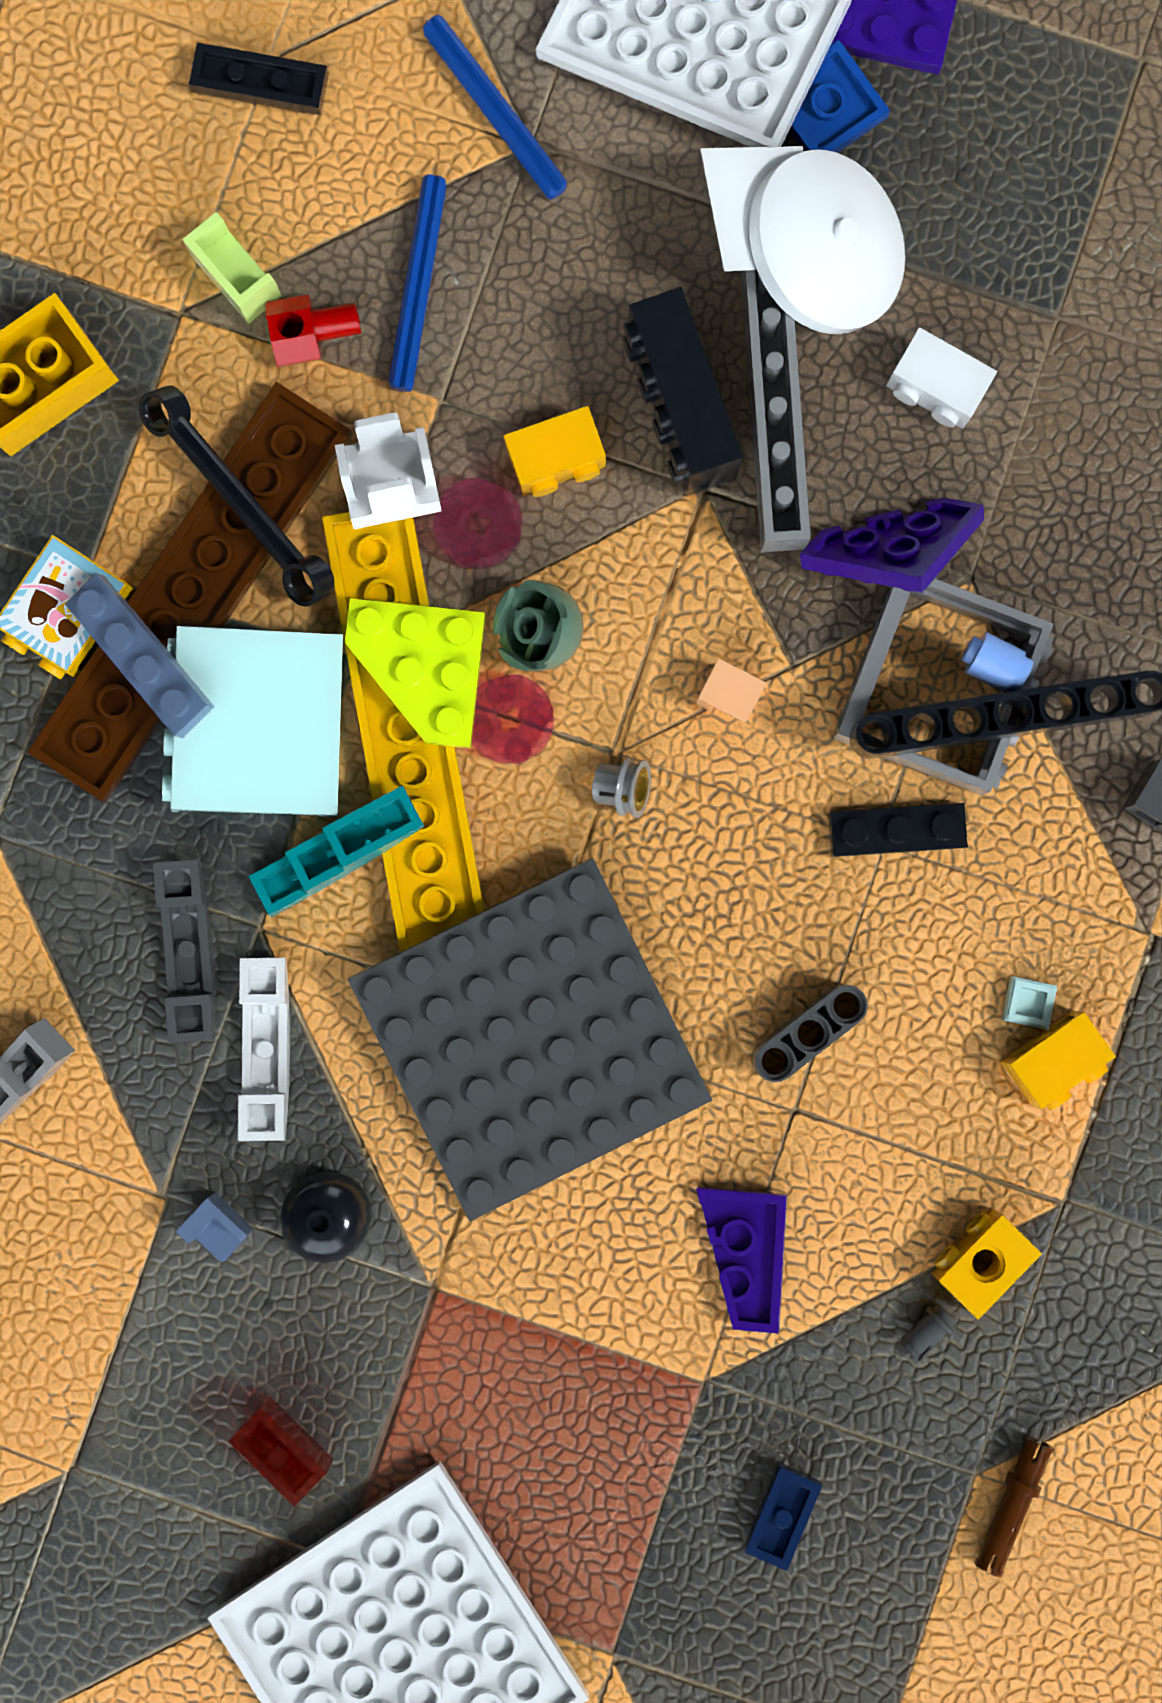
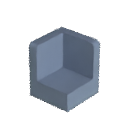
(216, 1227)

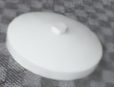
(827, 242)

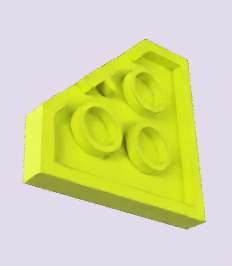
(423, 663)

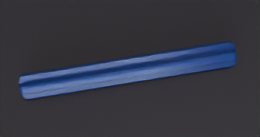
(494, 107)
(417, 283)

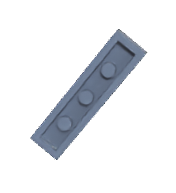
(139, 655)

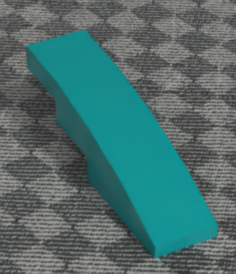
(336, 851)

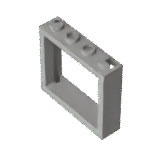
(972, 605)

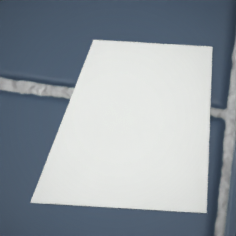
(732, 184)

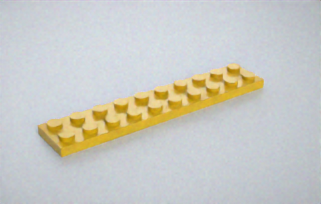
(435, 869)

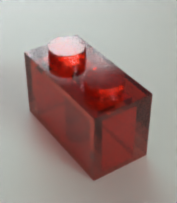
(281, 1451)

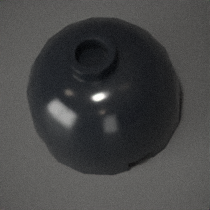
(325, 1216)

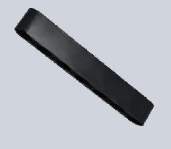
(1031, 712)

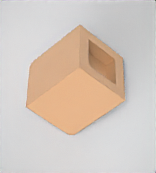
(731, 691)

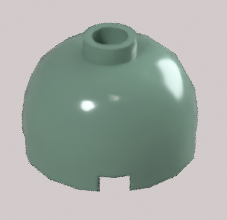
(538, 626)

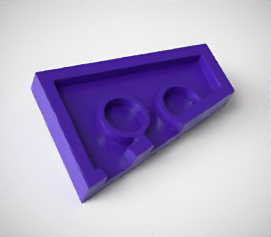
(749, 1252)

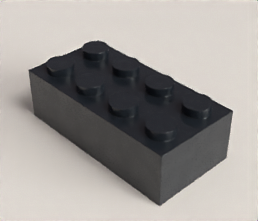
(682, 392)

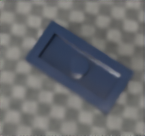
(782, 1517)

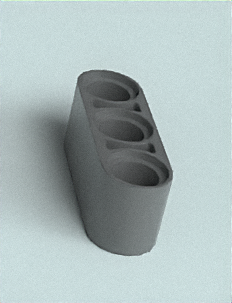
(830, 1026)

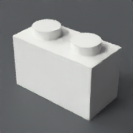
(940, 379)

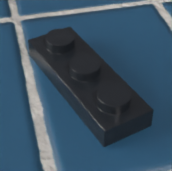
(258, 78)
(897, 830)

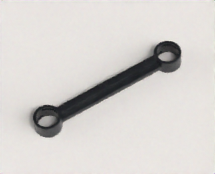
(236, 495)

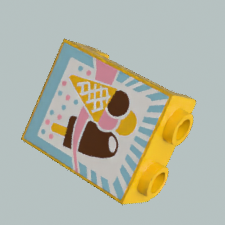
(38, 614)

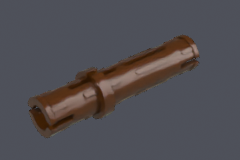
(1014, 1505)

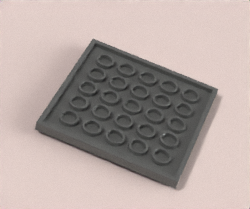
(530, 1039)

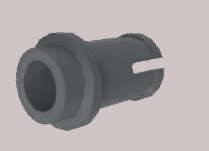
(928, 1331)

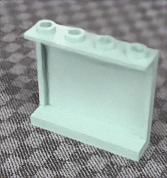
(272, 725)

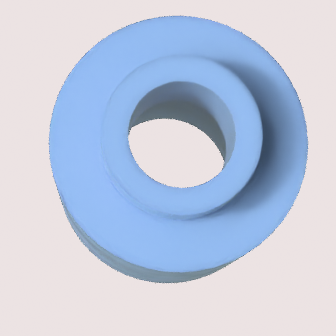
(997, 662)

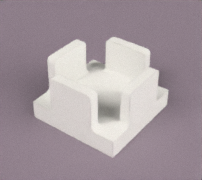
(387, 473)

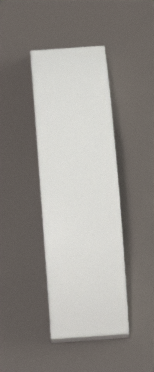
(264, 1049)

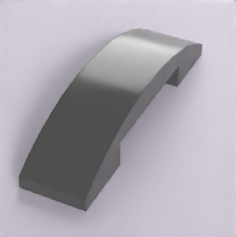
(187, 950)

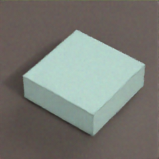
(1029, 1003)

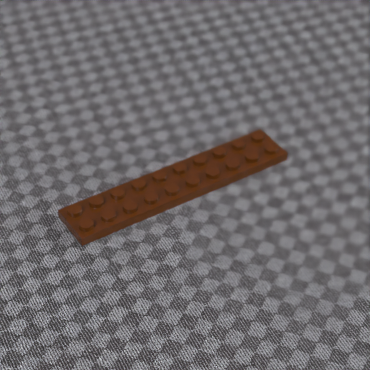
(192, 585)

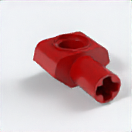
(318, 326)

